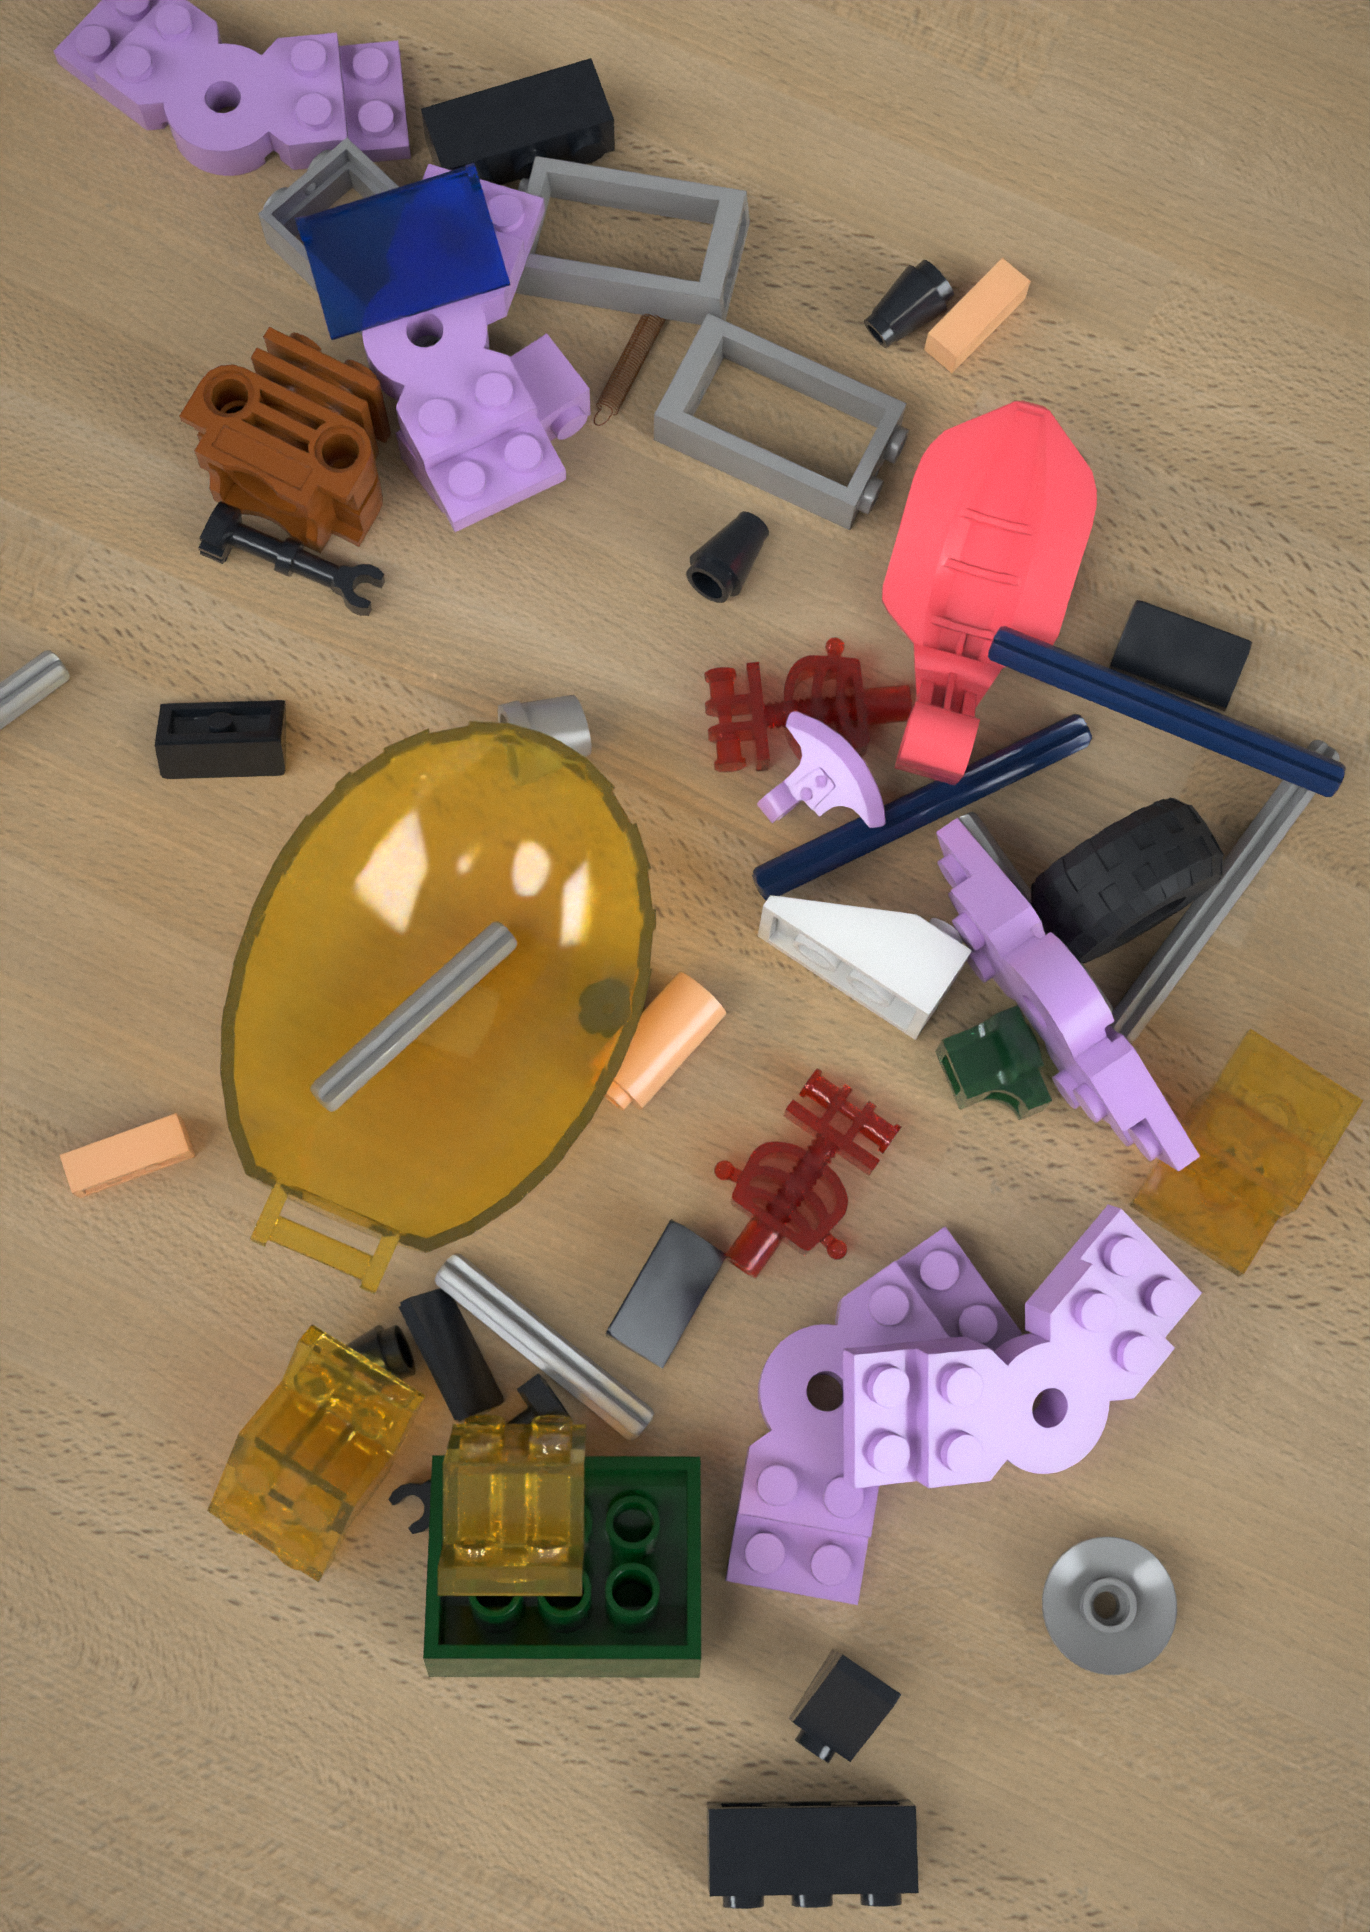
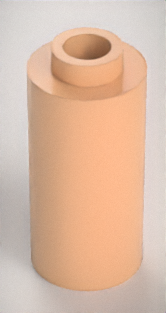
(664, 1039)

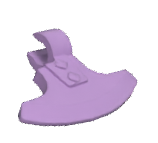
(827, 776)

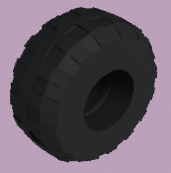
(1127, 878)

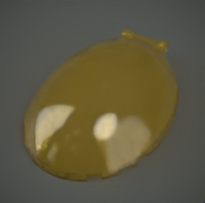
(368, 909)

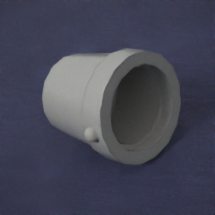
(556, 717)

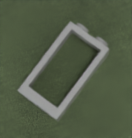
(326, 181)
(629, 289)
(761, 468)

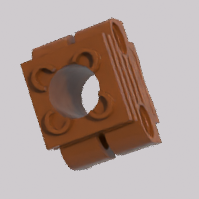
(294, 439)

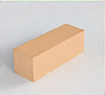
(977, 315)
(127, 1155)

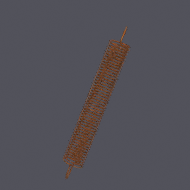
(625, 351)

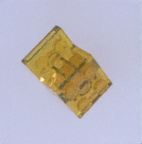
(1260, 1149)
(315, 1453)
(514, 1508)

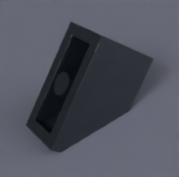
(841, 1708)

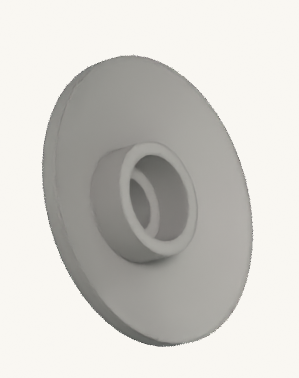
(1143, 1611)

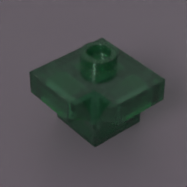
(996, 1064)

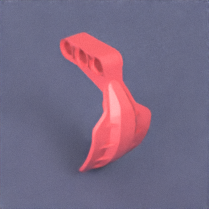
(980, 547)

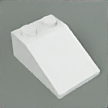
(875, 956)

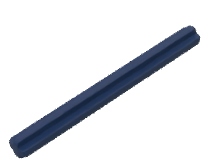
(1167, 711)
(922, 807)

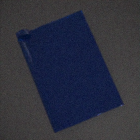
(403, 252)

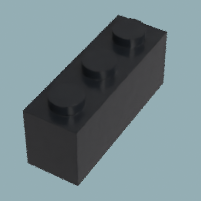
(506, 126)
(812, 1851)

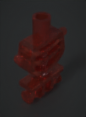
(863, 706)
(768, 1228)

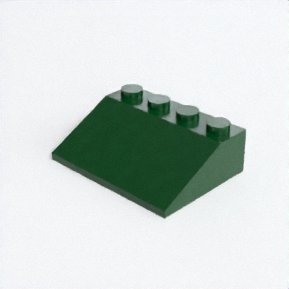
(637, 1589)

